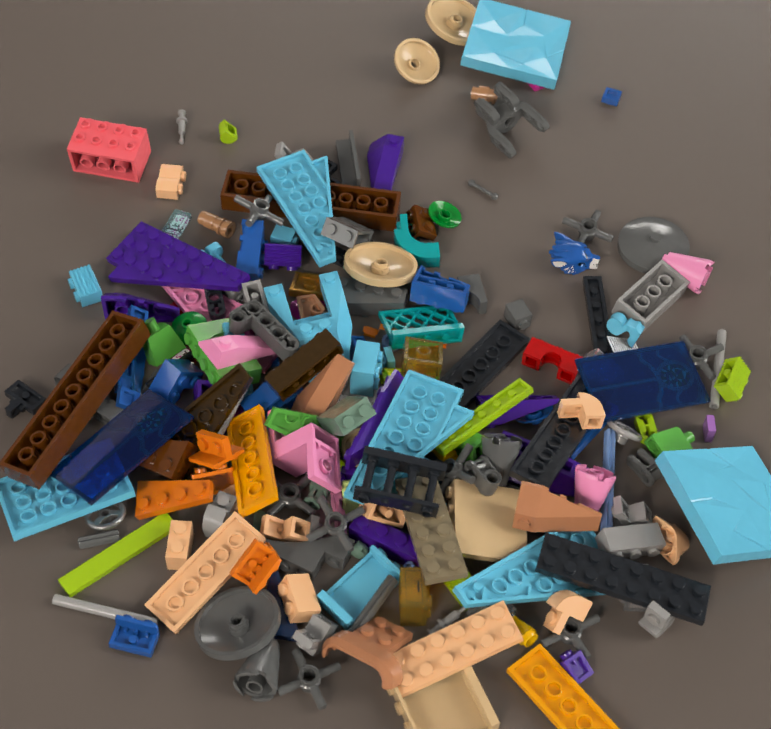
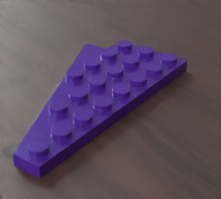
(162, 260)

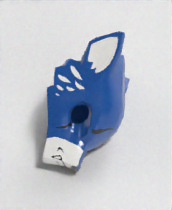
(569, 253)

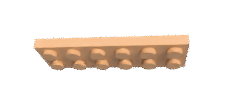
(202, 573)
(456, 647)

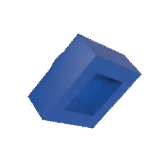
(611, 96)

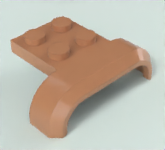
(375, 646)

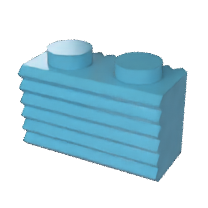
(85, 285)

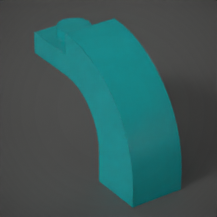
(425, 253)

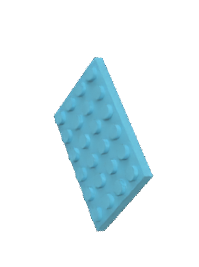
(36, 510)

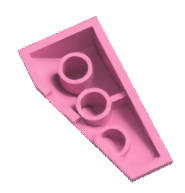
(234, 349)

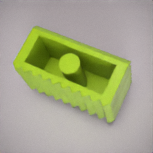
(732, 379)

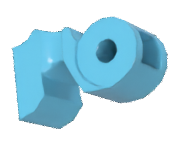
(618, 324)

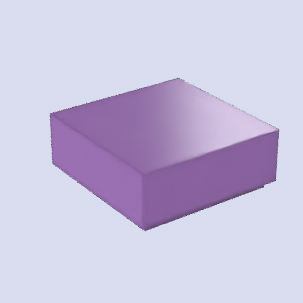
(709, 428)

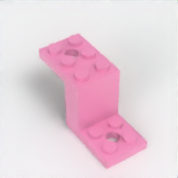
(308, 451)

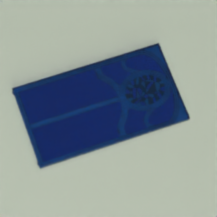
(643, 380)
(120, 446)

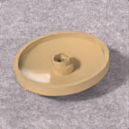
(451, 19)
(380, 264)

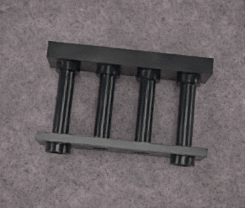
(403, 463)

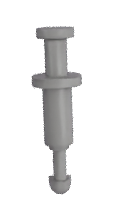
(181, 121)
(447, 620)

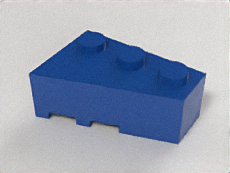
(252, 249)
(438, 291)
(267, 399)

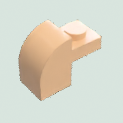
(585, 408)
(288, 530)
(565, 604)

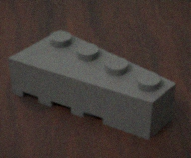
(369, 300)

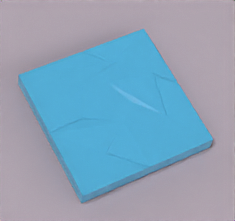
(516, 43)
(724, 499)

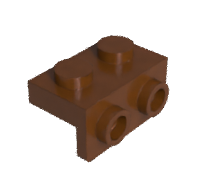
(420, 223)

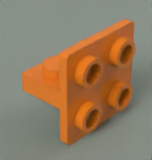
(214, 450)
(221, 477)
(256, 565)

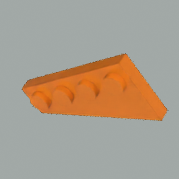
(171, 495)

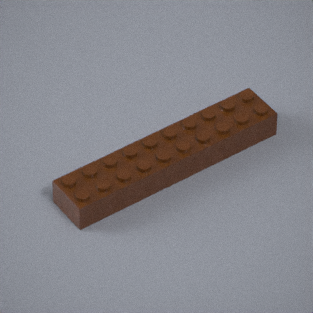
(363, 205)
(74, 400)

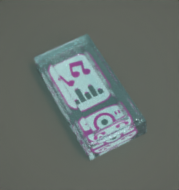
(177, 223)

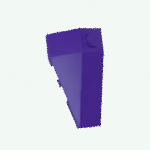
(384, 160)
(121, 302)
(523, 408)

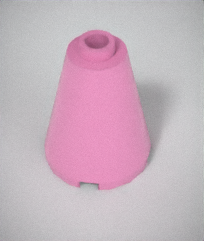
(692, 268)
(592, 485)

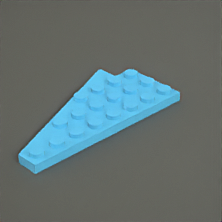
(305, 198)
(414, 423)
(515, 577)

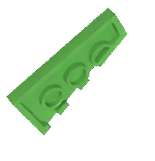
(288, 421)

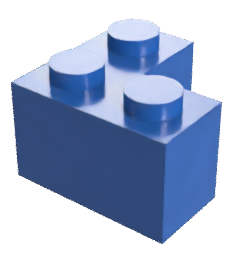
(174, 377)

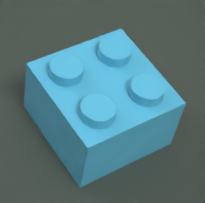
(367, 367)

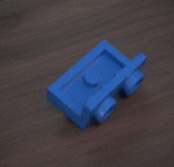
(134, 635)

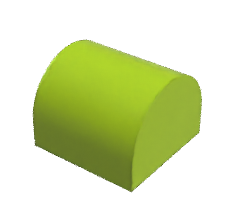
(227, 132)

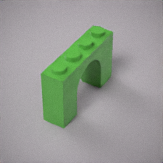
(208, 330)

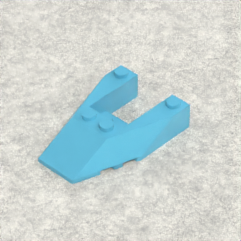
(336, 321)

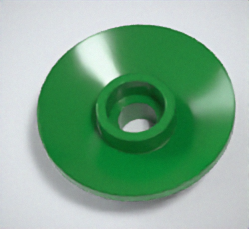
(444, 214)
(184, 319)

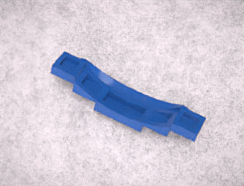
(130, 383)

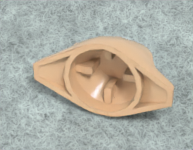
(675, 539)

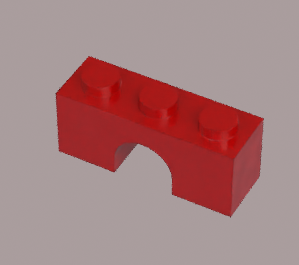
(540, 352)

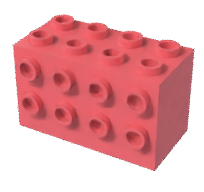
(109, 149)

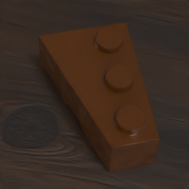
(171, 459)

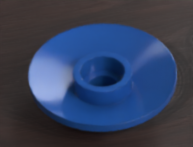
(536, 417)

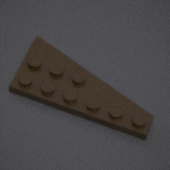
(214, 406)

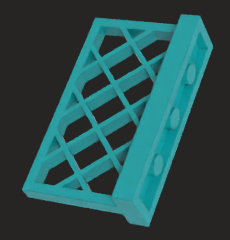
(438, 331)

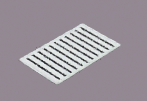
(620, 344)

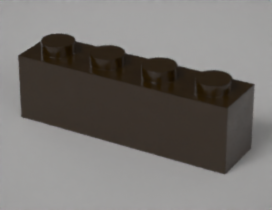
(303, 364)

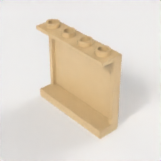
(484, 522)
(447, 704)

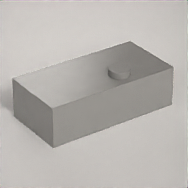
(652, 294)

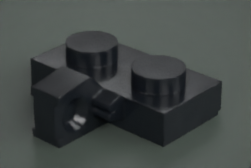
(22, 399)

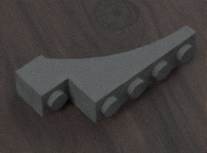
(310, 557)

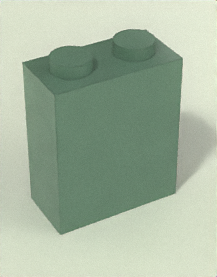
(346, 415)

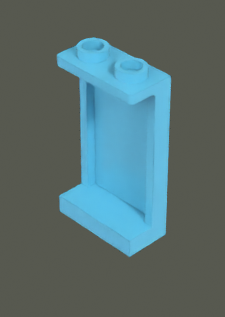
(354, 590)

